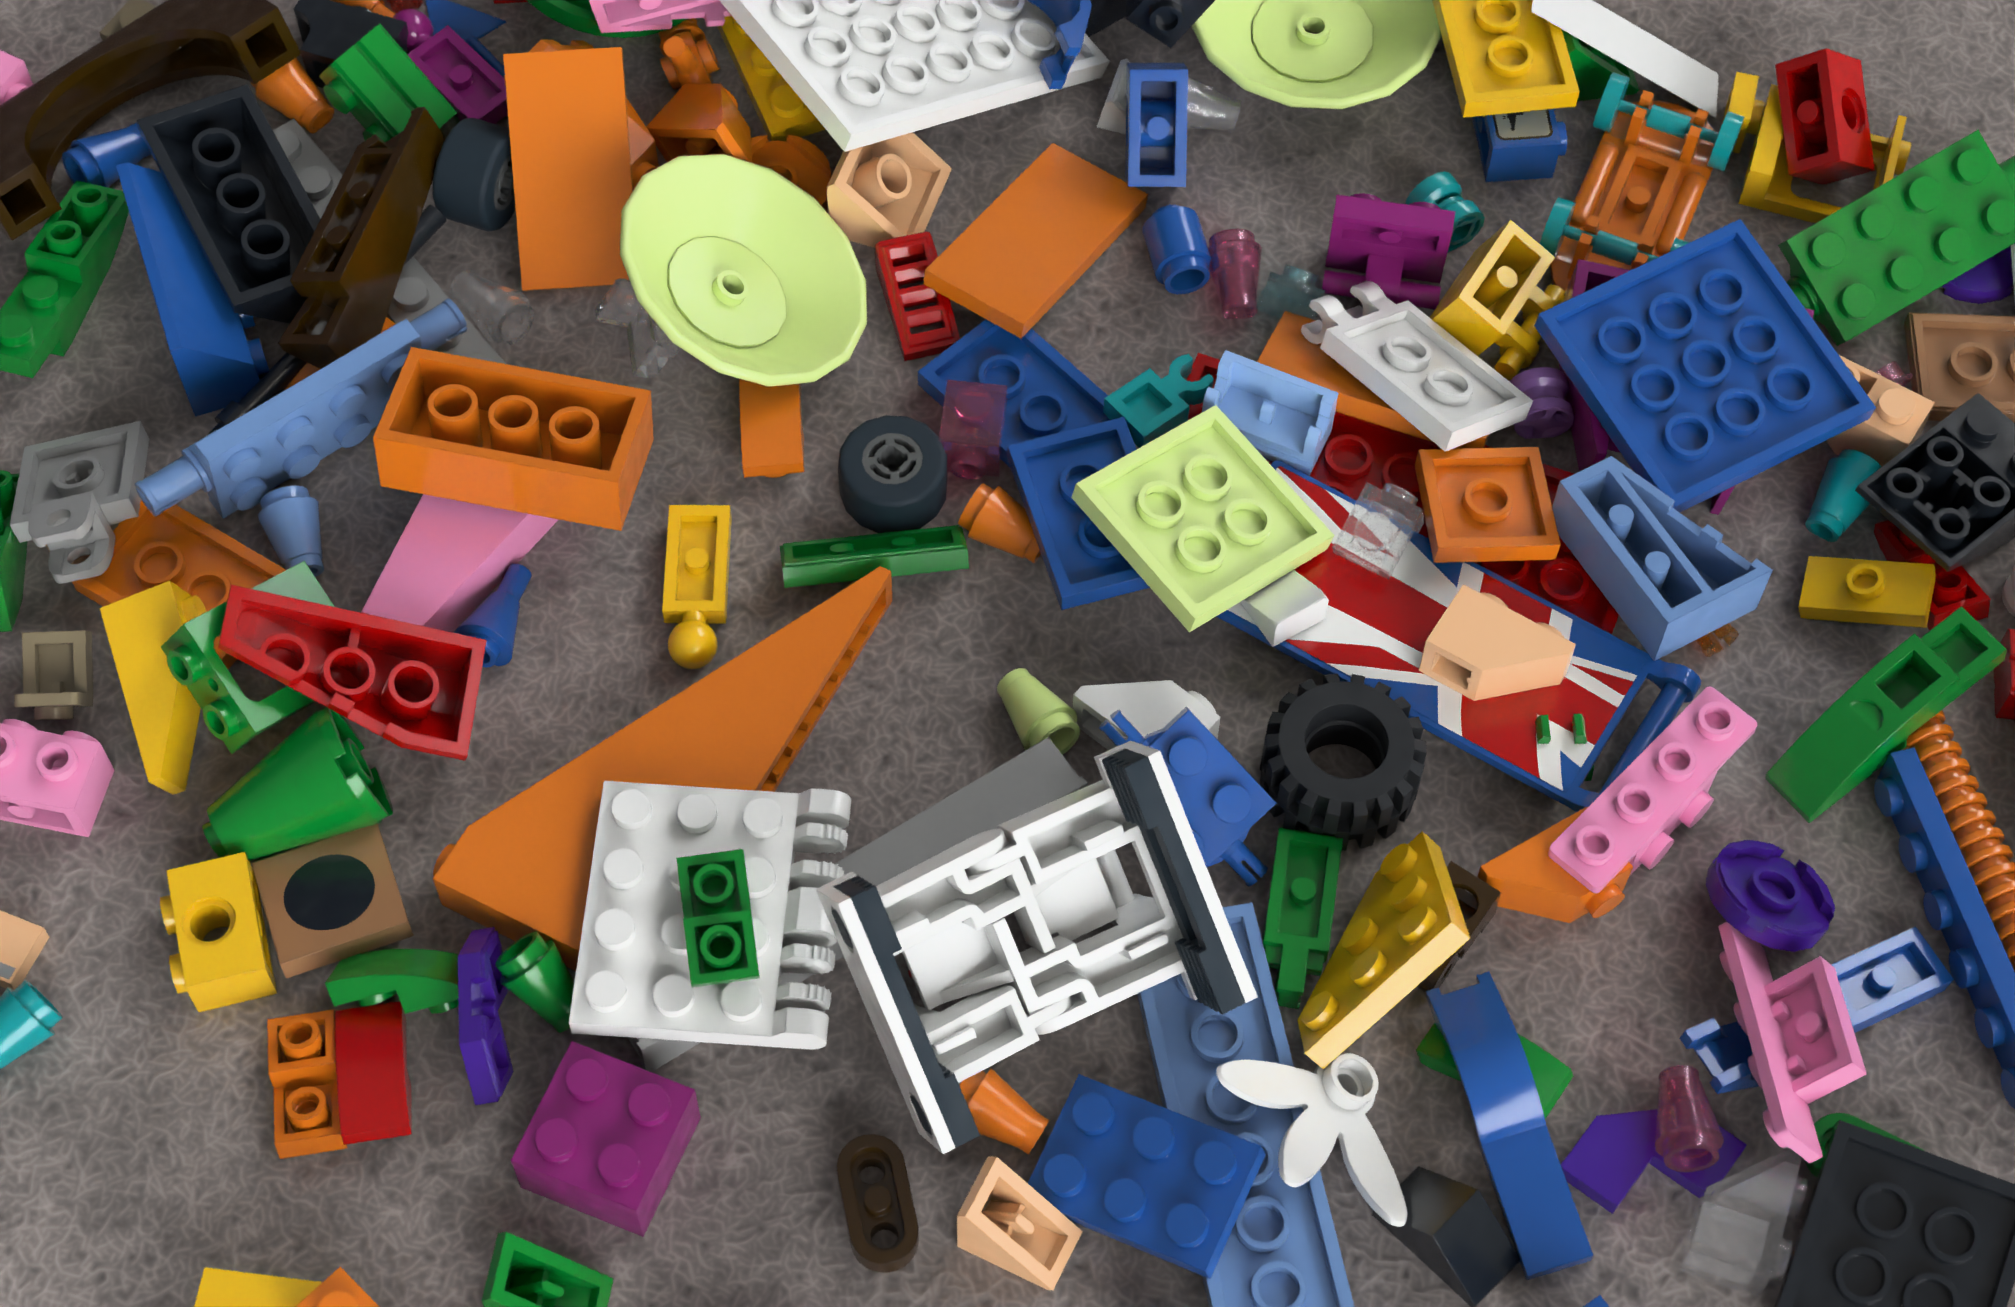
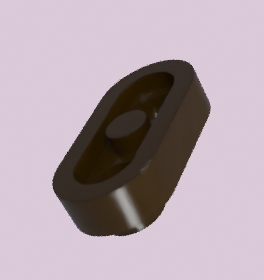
(877, 1205)

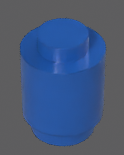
(1177, 249)

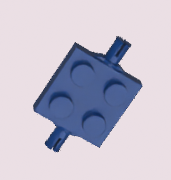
(1211, 785)

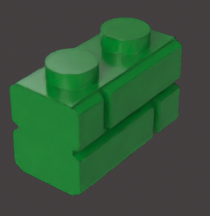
(382, 86)

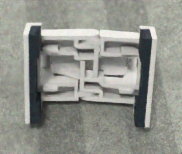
(1061, 883)

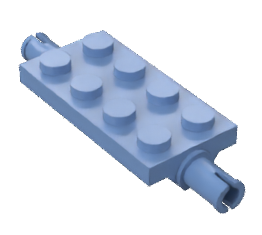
(300, 424)

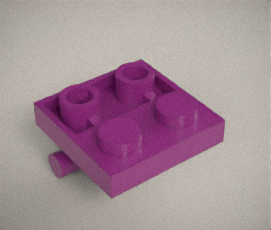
(1387, 245)

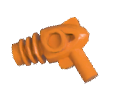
(687, 55)

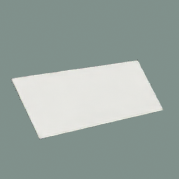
(1634, 49)

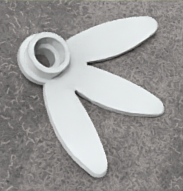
(1333, 1108)

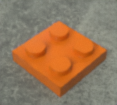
(1486, 504)

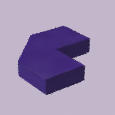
(480, 1026)
(1619, 1150)

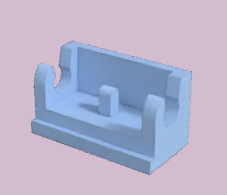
(1274, 410)

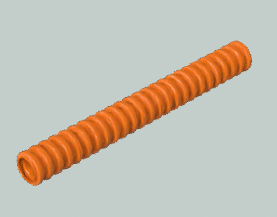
(1970, 823)

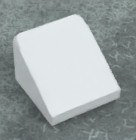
(1286, 607)

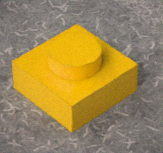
(1743, 102)

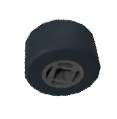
(475, 175)
(877, 491)

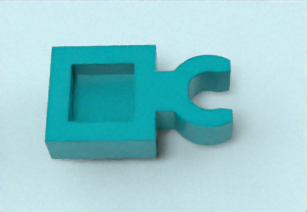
(1157, 404)

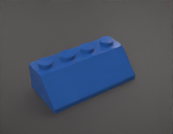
(198, 322)

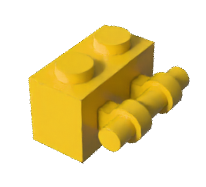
(1492, 291)

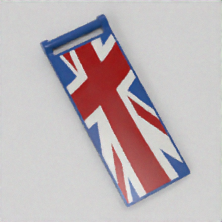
(1381, 632)

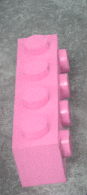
(51, 778)

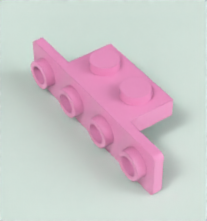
(1654, 794)
(1796, 1036)

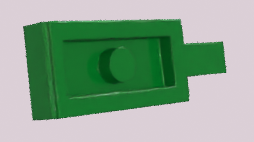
(1300, 909)

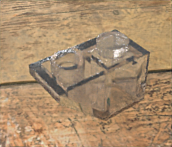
(1741, 1225)

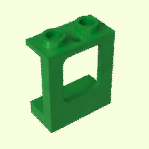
(198, 666)

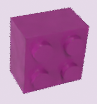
(606, 1138)

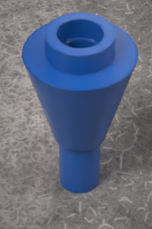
(498, 617)

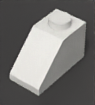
(1144, 704)

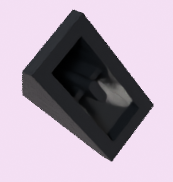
(1454, 1234)

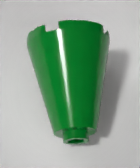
(300, 793)

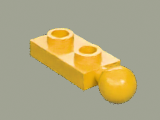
(696, 580)

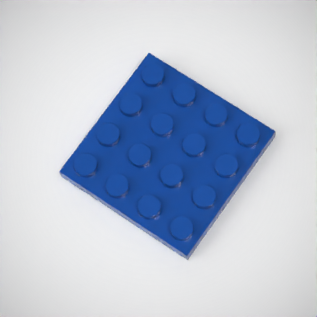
(1704, 366)

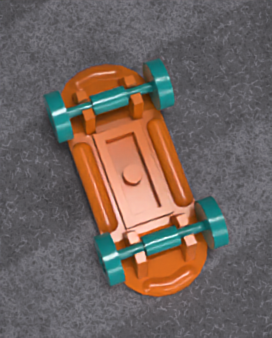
(1638, 183)

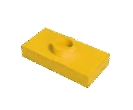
(1867, 591)

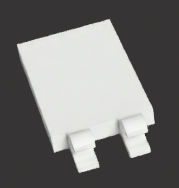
(1416, 367)

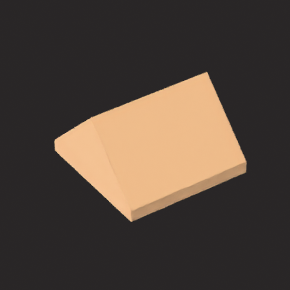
(886, 189)

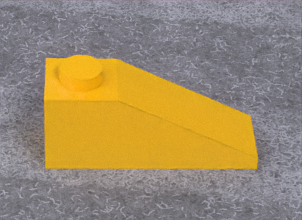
(158, 705)

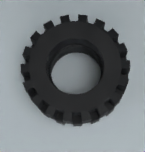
(1351, 717)

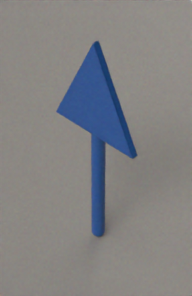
(467, 24)

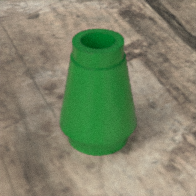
(538, 978)

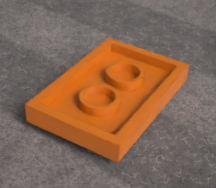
(177, 550)

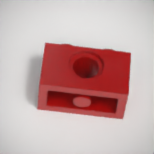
(1824, 117)

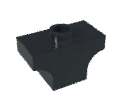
(333, 28)

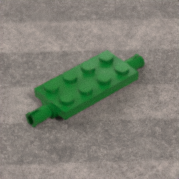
(1904, 238)

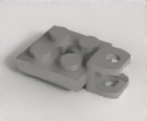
(75, 514)

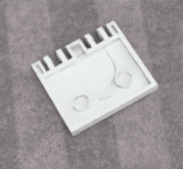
(633, 939)

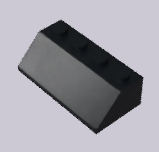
(236, 197)

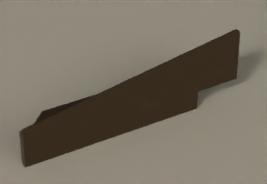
(362, 243)

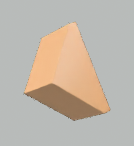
(1015, 1226)

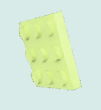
(1202, 517)

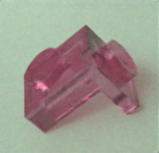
(973, 428)

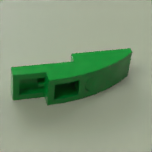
(62, 277)
(1882, 711)

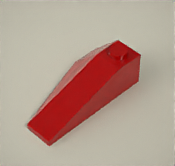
(376, 671)

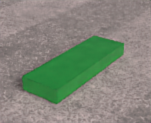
(856, 556)

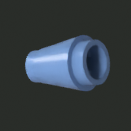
(293, 526)

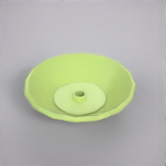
(1355, 57)
(743, 270)

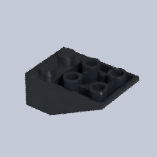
(1952, 485)

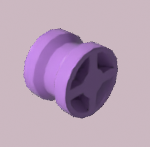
(1549, 411)

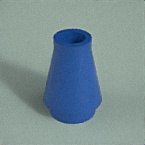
(96, 156)

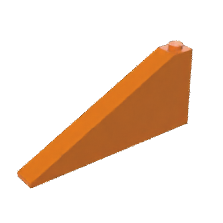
(730, 730)

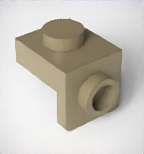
(56, 673)

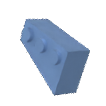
(1652, 561)

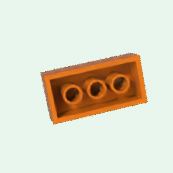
(514, 438)

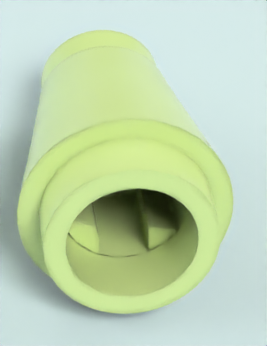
(1037, 711)

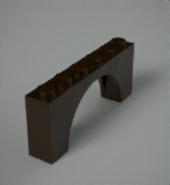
(157, 49)

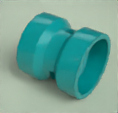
(1446, 193)

